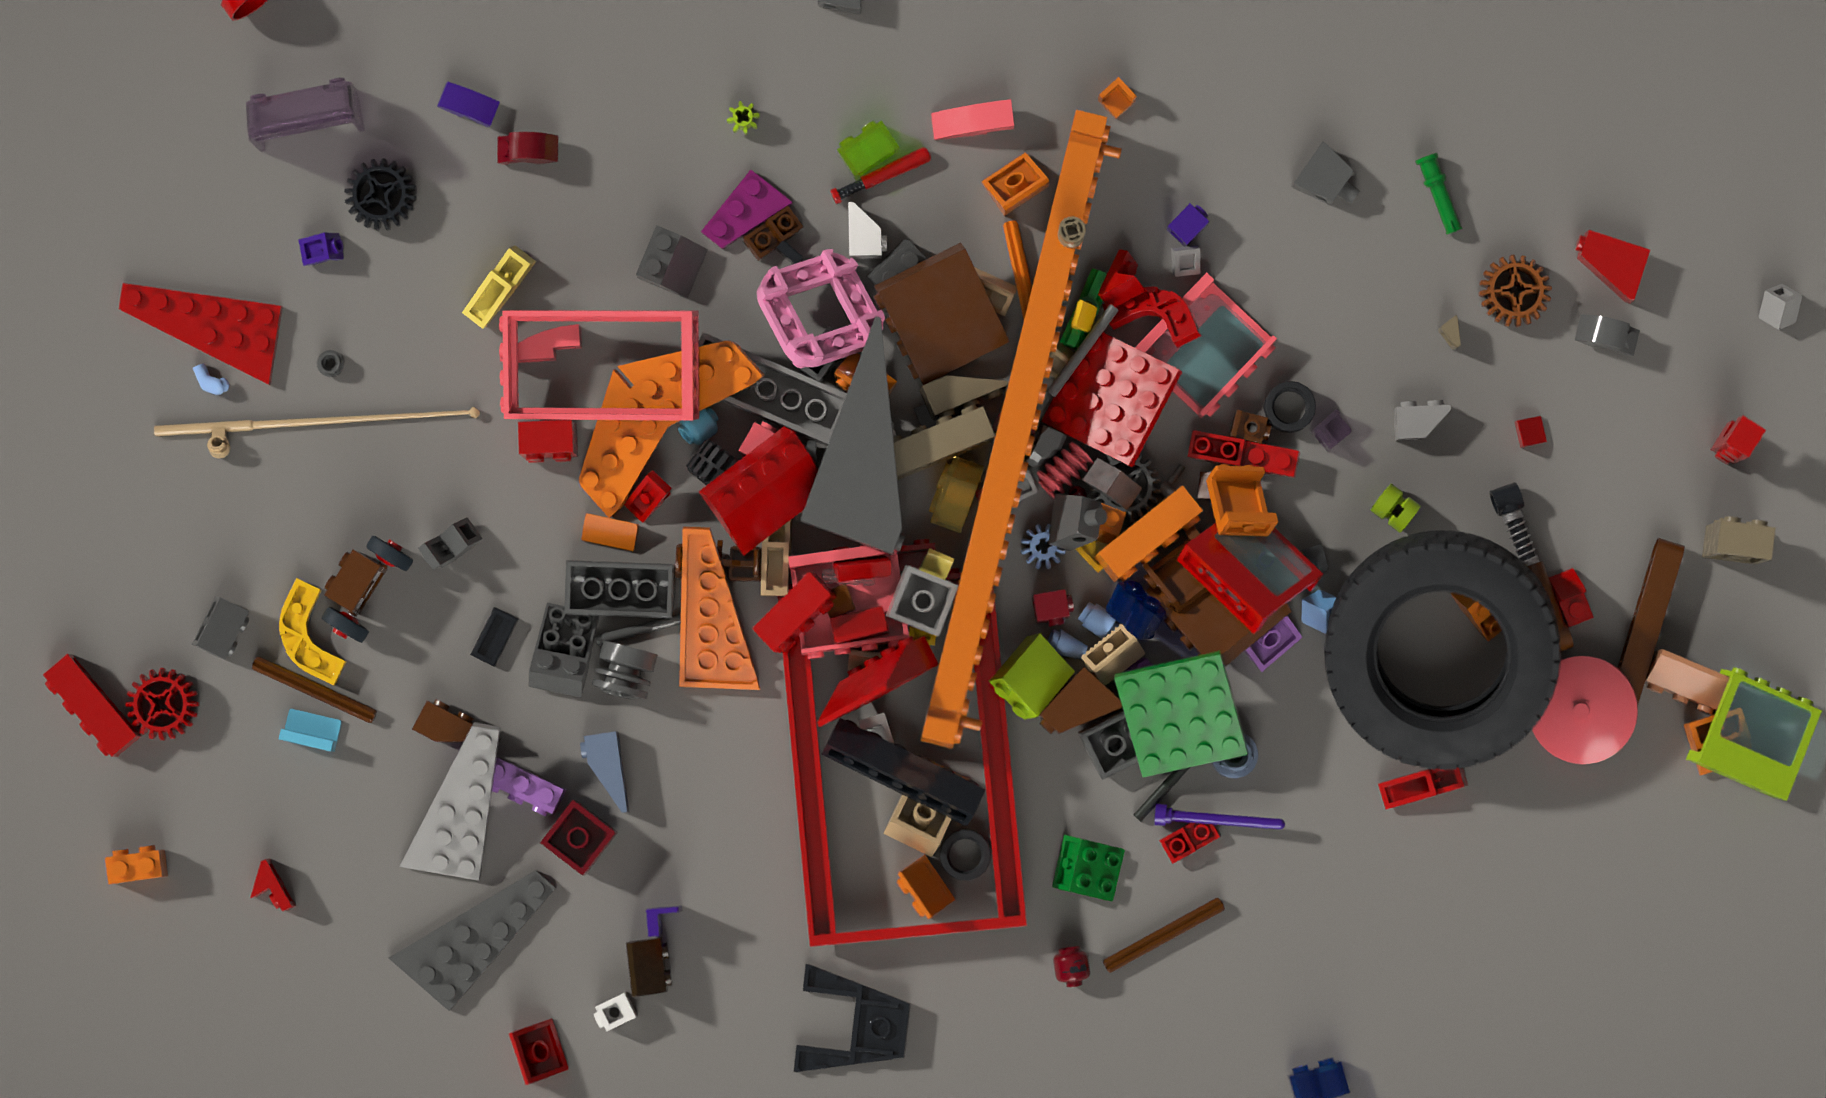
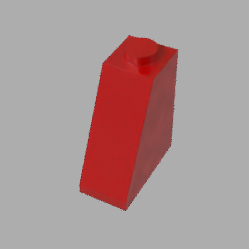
(1613, 262)

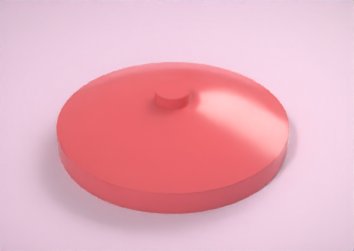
(1589, 711)

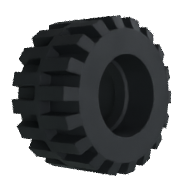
(710, 462)

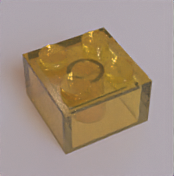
(955, 493)

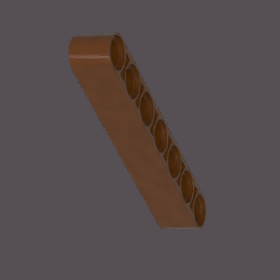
(1650, 612)

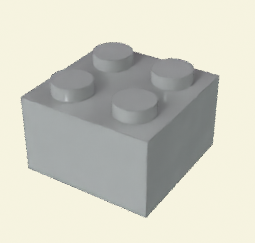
(922, 600)

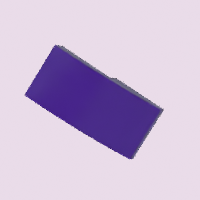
(468, 103)

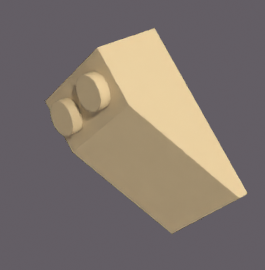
(918, 824)

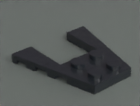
(877, 1030)

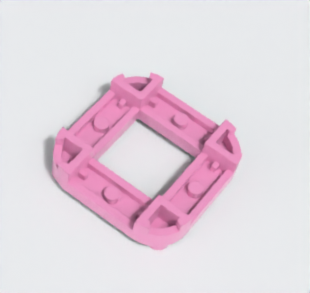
(804, 348)

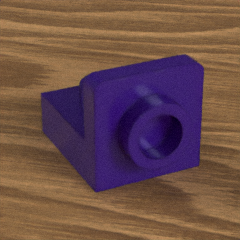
(321, 248)

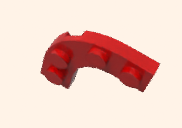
(1164, 305)

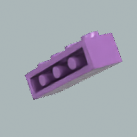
(527, 787)

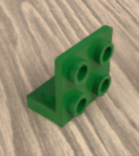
(1088, 868)

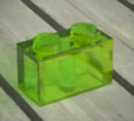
(867, 149)

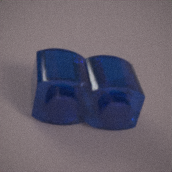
(1135, 609)
(1320, 1081)

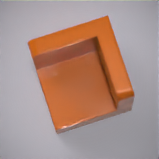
(1117, 98)

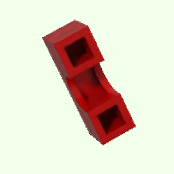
(1737, 440)

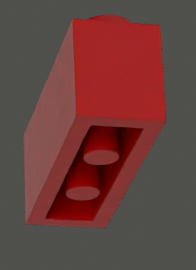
(795, 613)

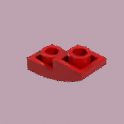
(1188, 840)

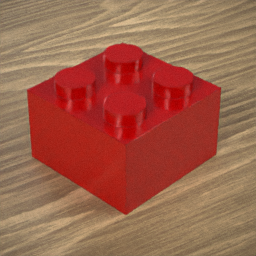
(547, 440)

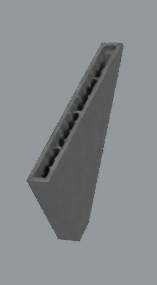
(858, 477)

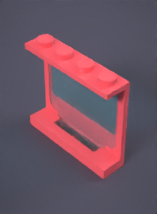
(1217, 358)

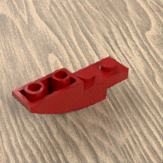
(1239, 452)

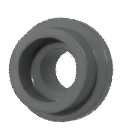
(322, 360)

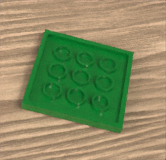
(1181, 714)

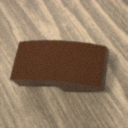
(774, 231)

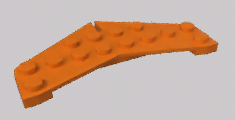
(624, 446)

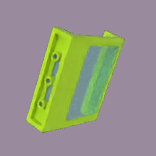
(1758, 735)

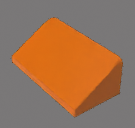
(610, 532)

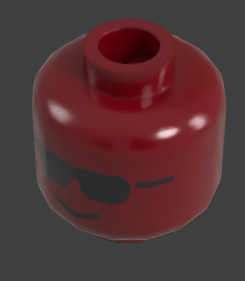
(1071, 966)

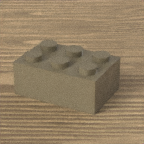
(1739, 542)

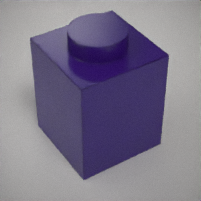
(1188, 224)

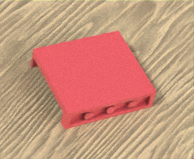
(821, 636)

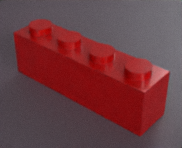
(91, 705)

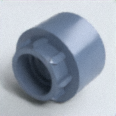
(1243, 766)

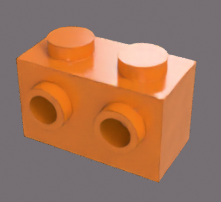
(137, 866)

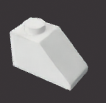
(864, 235)

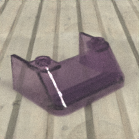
(302, 111)

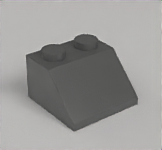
(671, 262)

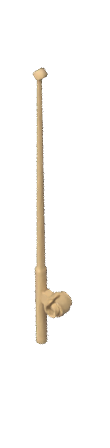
(219, 445)

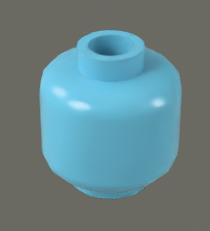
(701, 429)

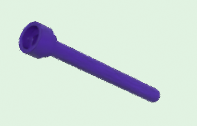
(1165, 815)

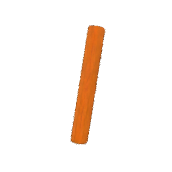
(1018, 263)

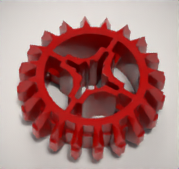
(154, 713)

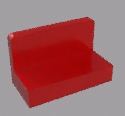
(859, 625)

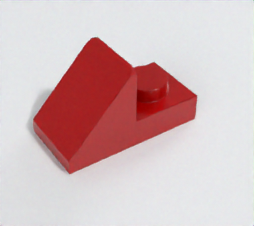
(1120, 280)
(648, 496)
(1571, 597)
(269, 879)

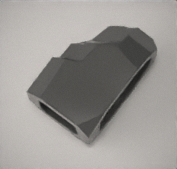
(1045, 445)

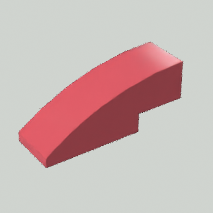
(973, 120)
(543, 345)

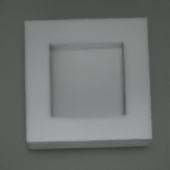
(1185, 261)

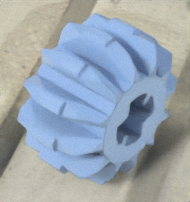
(1035, 542)

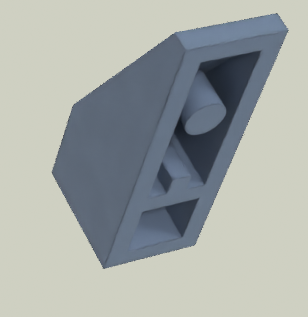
(605, 760)

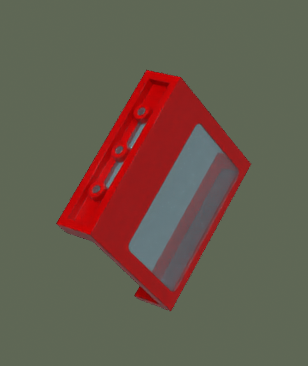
(1249, 572)

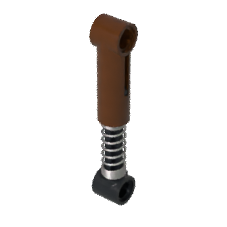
(1508, 503)

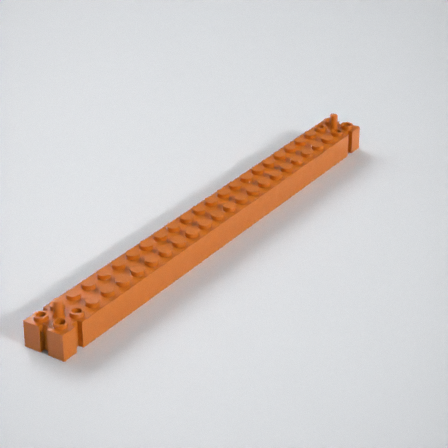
(1013, 440)

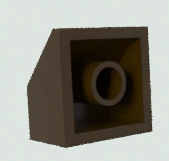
(648, 967)

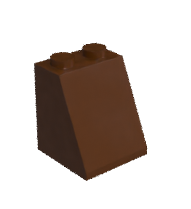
(1078, 703)

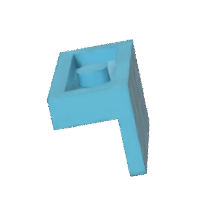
(311, 730)

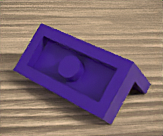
(654, 918)

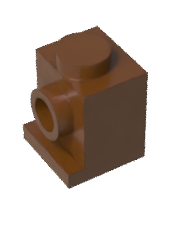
(1240, 431)

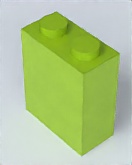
(1031, 676)

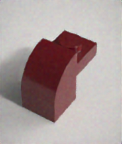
(527, 147)

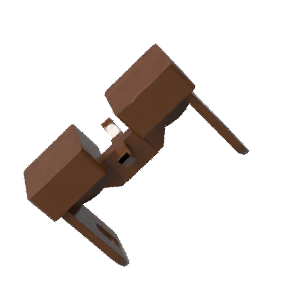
(741, 567)

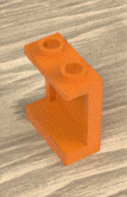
(1239, 501)

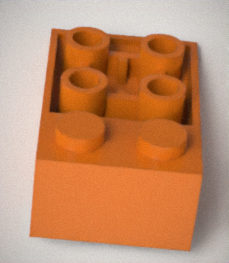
(925, 886)

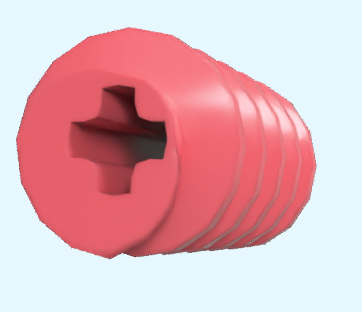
(1064, 469)

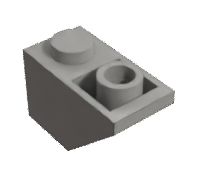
(1416, 421)

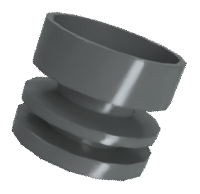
(624, 670)

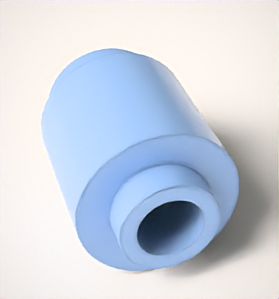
(1097, 620)

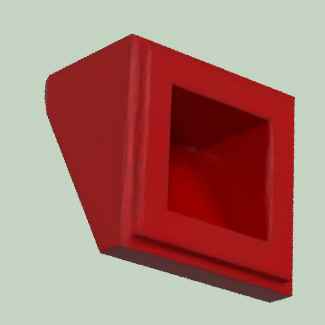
(1530, 431)

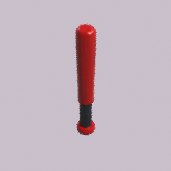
(891, 170)

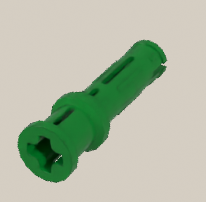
(1435, 181)

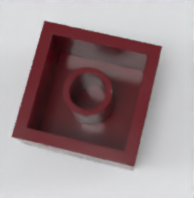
(579, 837)

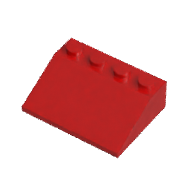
(762, 489)
(879, 677)

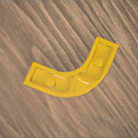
(296, 637)

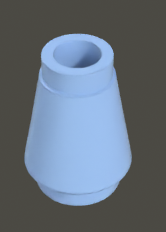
(1066, 644)

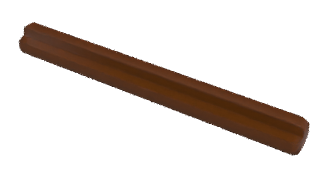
(314, 689)
(1163, 935)

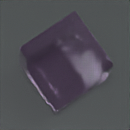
(1331, 430)

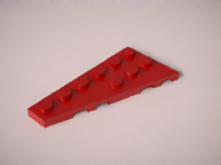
(224, 328)

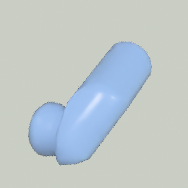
(209, 383)

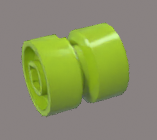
(1388, 501)

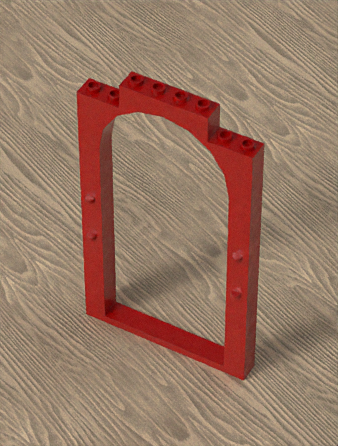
(812, 805)

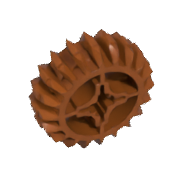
(1515, 302)

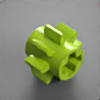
(742, 110)

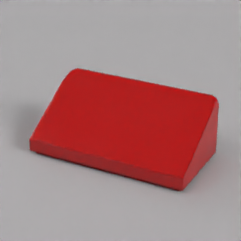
(862, 568)

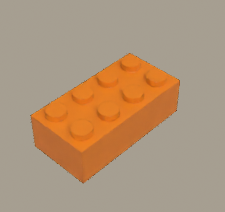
(1149, 533)

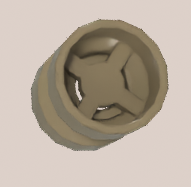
(1069, 236)

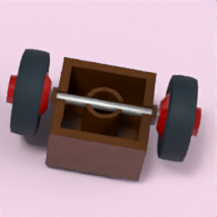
(357, 583)

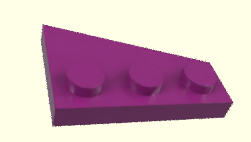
(744, 209)

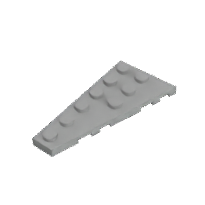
(457, 821)

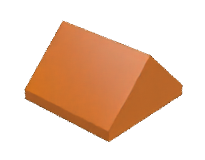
(1015, 183)

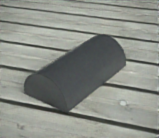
(619, 589)
(1109, 744)

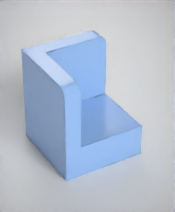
(1317, 610)

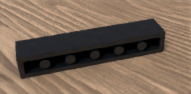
(903, 771)

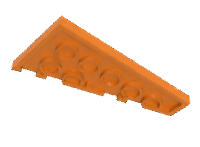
(710, 631)

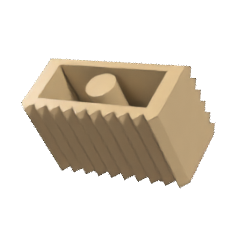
(1113, 655)

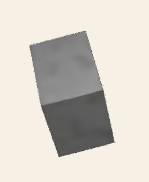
(1112, 483)

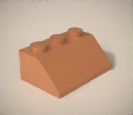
(1686, 681)

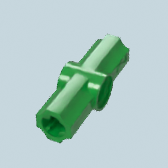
(1073, 337)

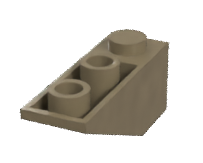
(955, 392)

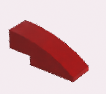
(1421, 786)

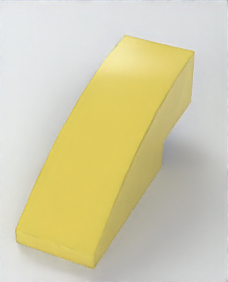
(498, 286)

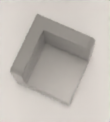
(1780, 306)

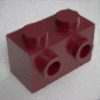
(1052, 607)

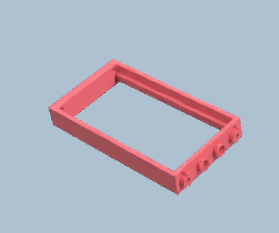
(690, 364)

